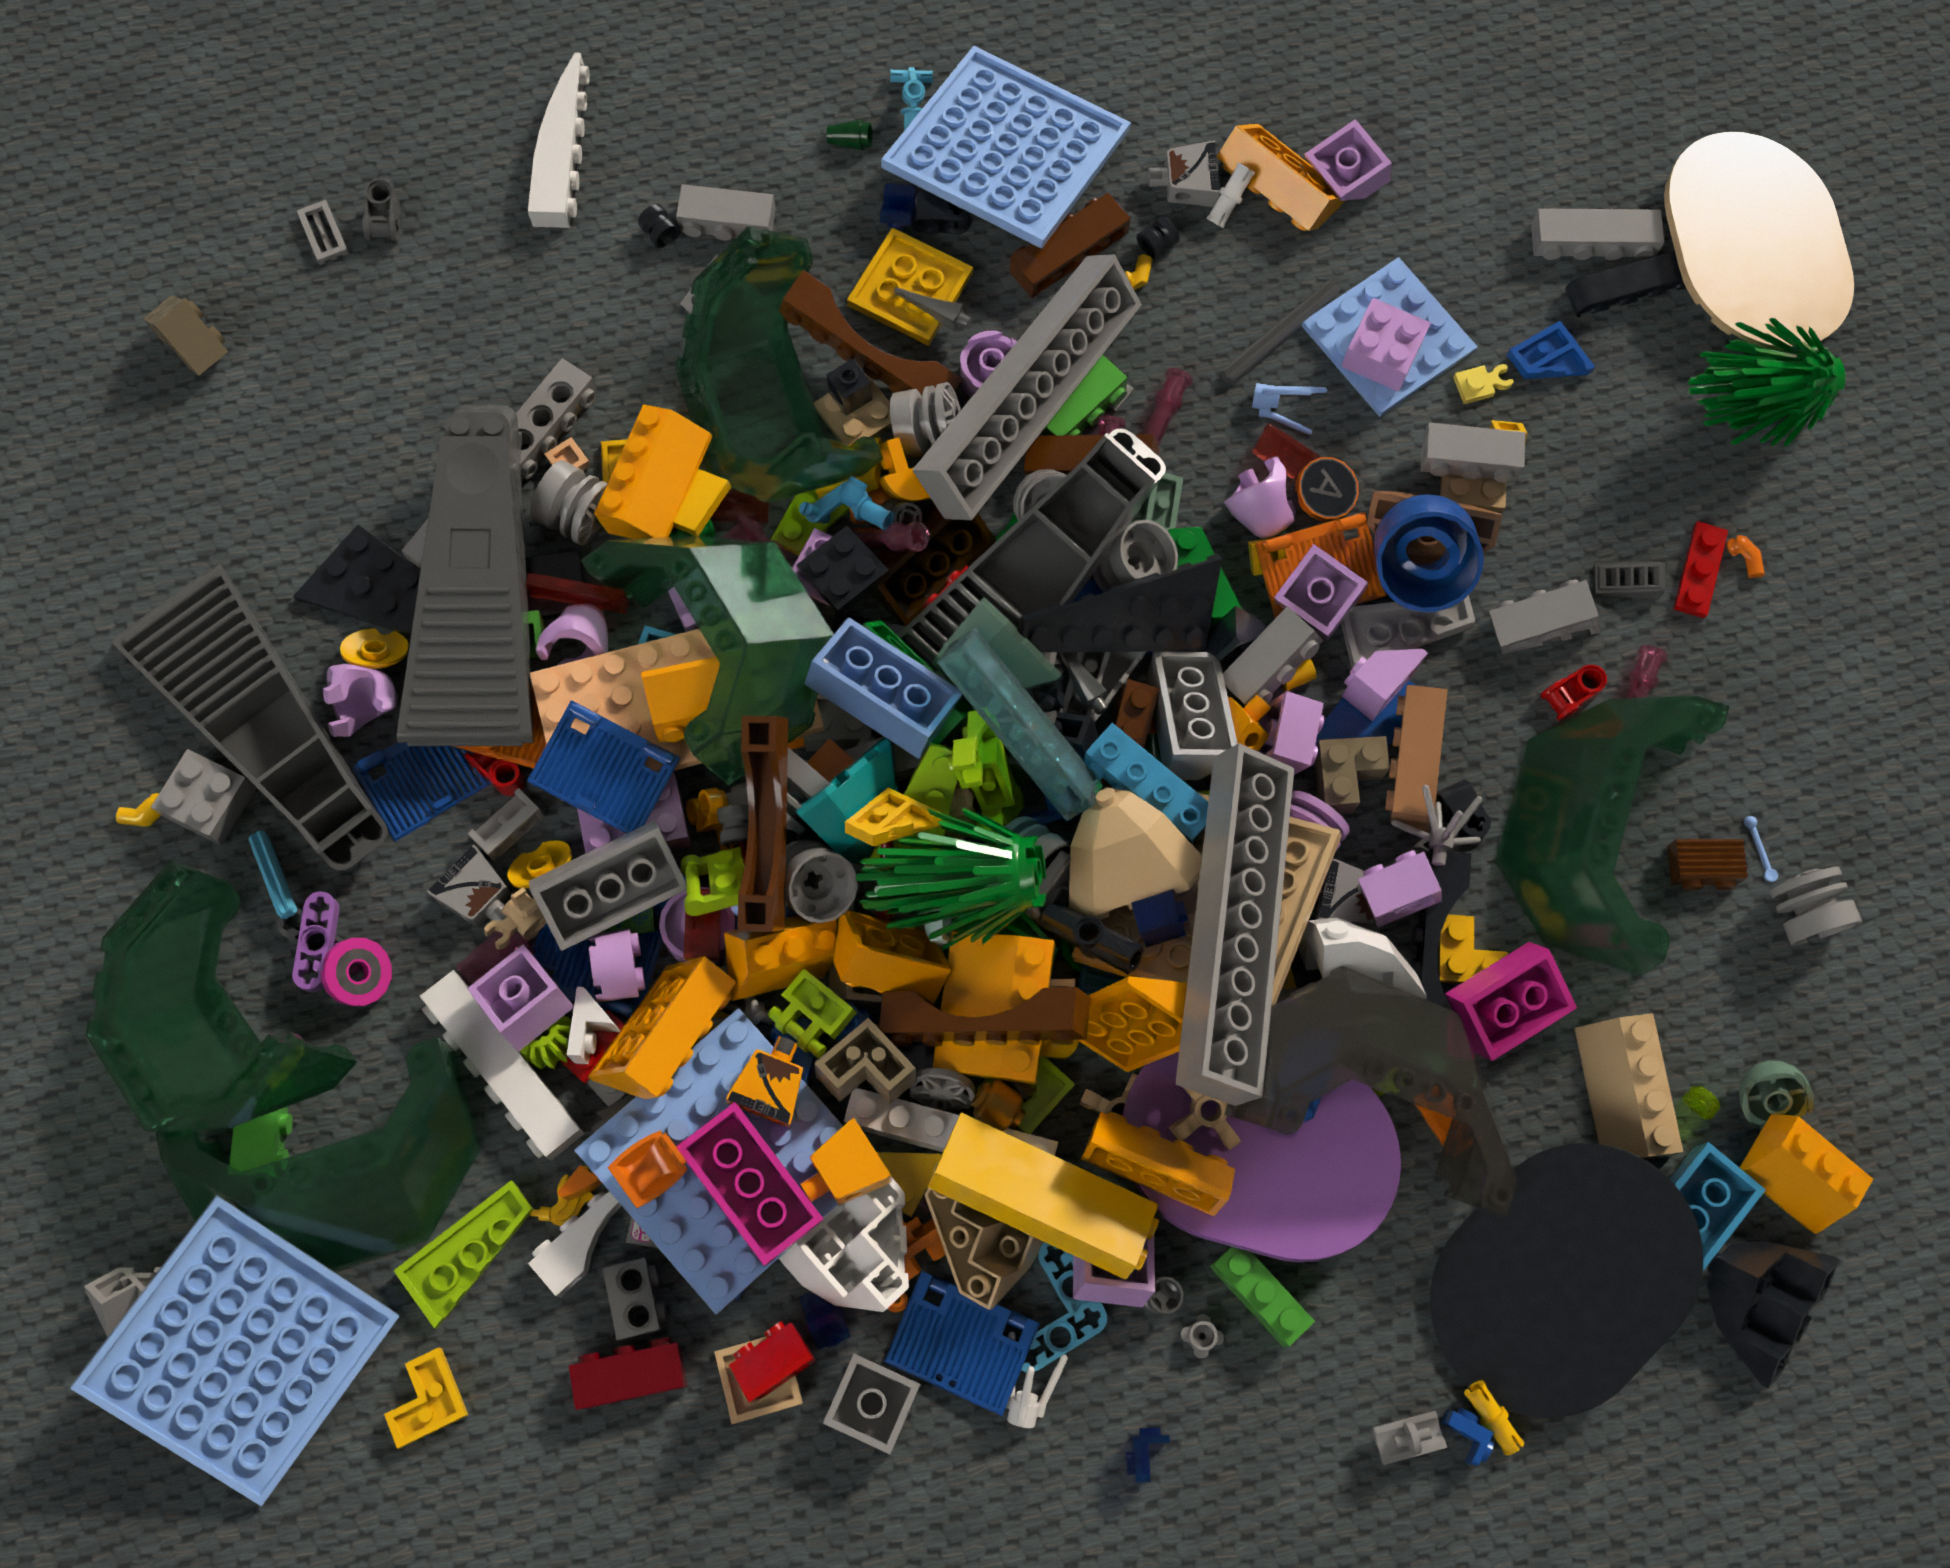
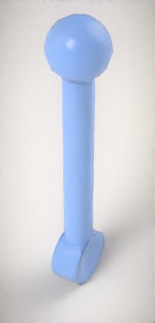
(1770, 874)

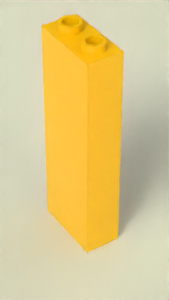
(1045, 1197)

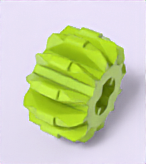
(549, 1045)

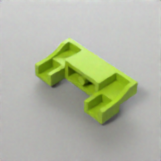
(983, 767)

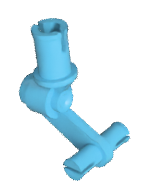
(913, 90)

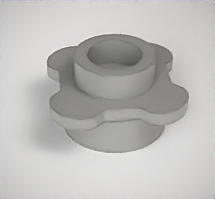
(1212, 1338)

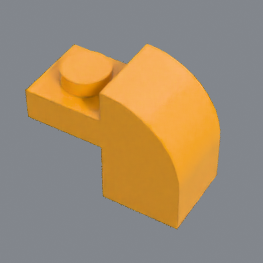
(901, 481)

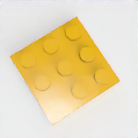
(915, 268)

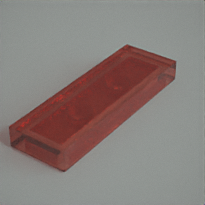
(577, 593)

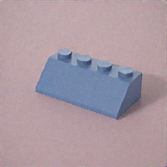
(882, 687)

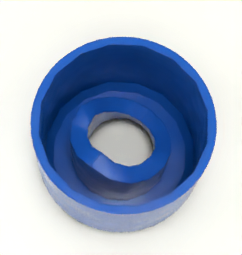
(1435, 584)

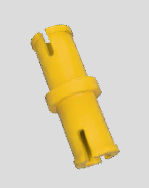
(1494, 1418)

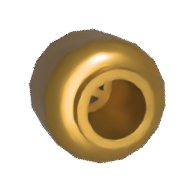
(998, 1105)

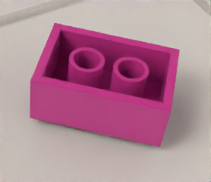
(1511, 1000)

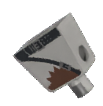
(1189, 174)
(472, 889)
(1343, 897)

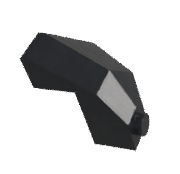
(1764, 1300)

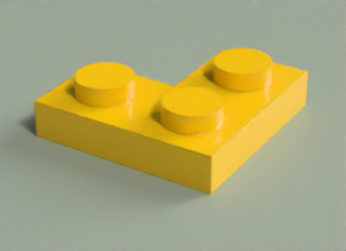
(1457, 954)
(437, 1400)

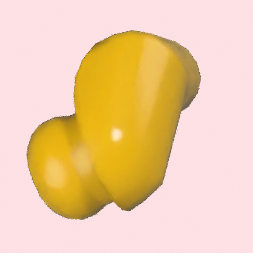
(1141, 274)
(141, 816)

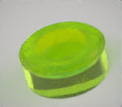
(1701, 1102)

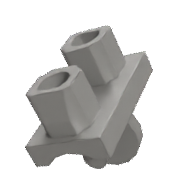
(1408, 1437)

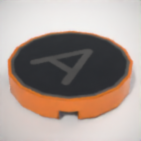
(1326, 489)

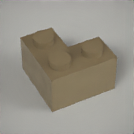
(181, 328)
(1343, 764)
(862, 1057)

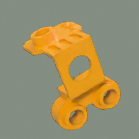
(703, 812)

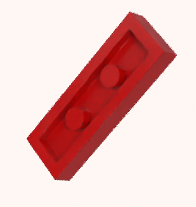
(1700, 569)

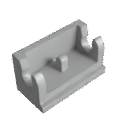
(507, 825)

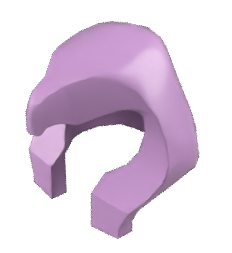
(1263, 505)
(577, 622)
(357, 697)

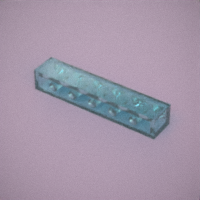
(1020, 724)

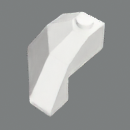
(1340, 943)
(856, 1252)

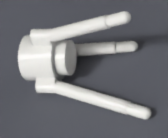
(1024, 1406)

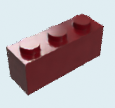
(627, 1374)

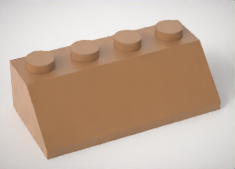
(1418, 754)

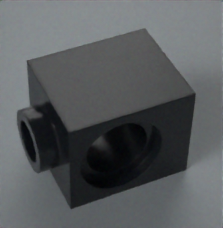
(849, 387)

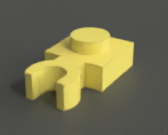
(1477, 384)

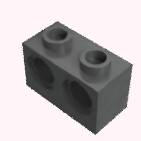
(624, 1302)

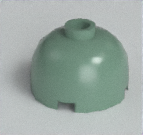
(1774, 1089)

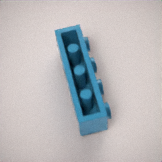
(1135, 770)

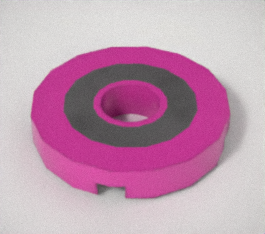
(376, 972)

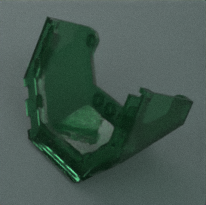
(747, 378)
(751, 617)
(1572, 821)
(173, 1029)
(355, 1193)

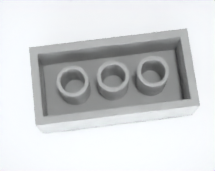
(607, 885)

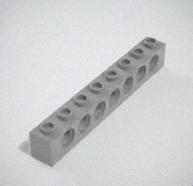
(541, 406)

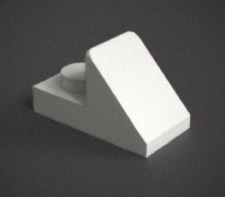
(586, 1018)

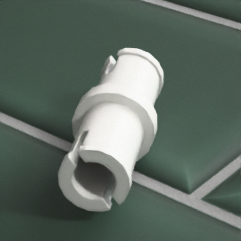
(1230, 195)

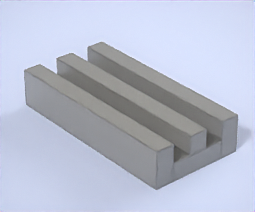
(331, 252)

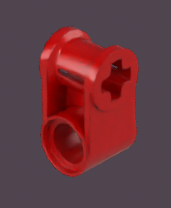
(1571, 694)
(494, 769)

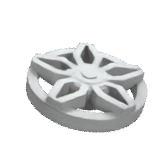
(943, 1089)

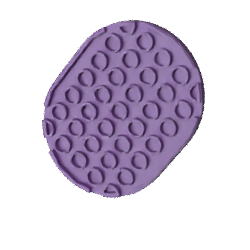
(1291, 1192)

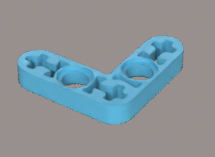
(1074, 1308)

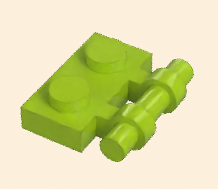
(817, 1003)

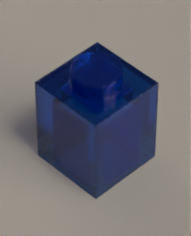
(1160, 918)

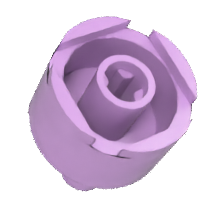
(981, 358)
(615, 965)

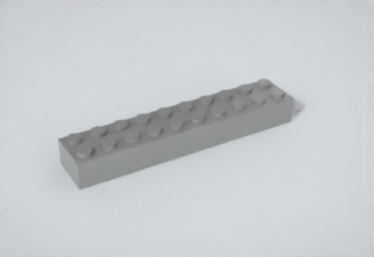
(1027, 388)
(1236, 927)

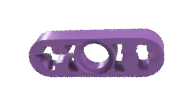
(329, 918)

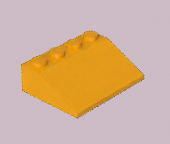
(988, 982)
(1136, 1021)
(664, 1028)

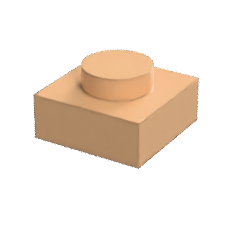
(568, 452)

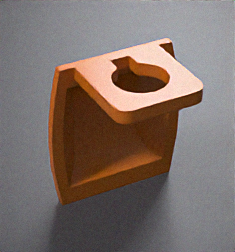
(648, 1168)

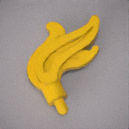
(563, 1209)

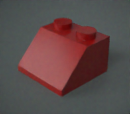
(771, 1362)

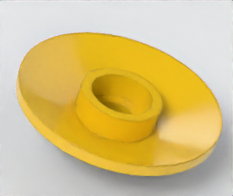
(374, 650)
(533, 864)

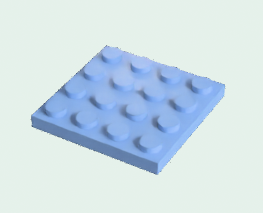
(1396, 285)

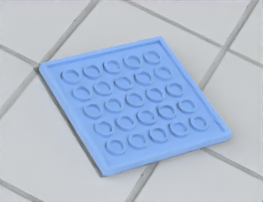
(1006, 146)
(685, 1217)
(236, 1351)

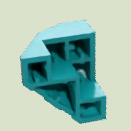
(847, 795)

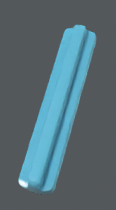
(272, 874)

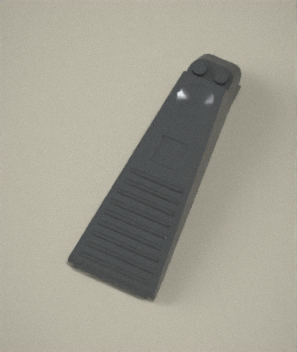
(1051, 548)
(470, 620)
(234, 687)

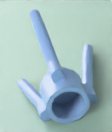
(1268, 397)

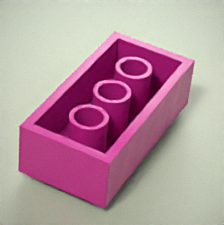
(749, 1184)

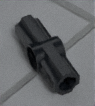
(1107, 946)

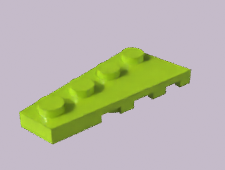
(931, 786)
(457, 1258)

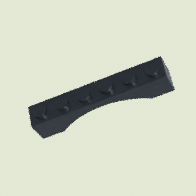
(1453, 881)

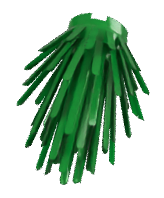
(1780, 383)
(974, 883)

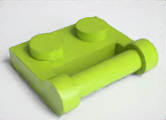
(725, 879)

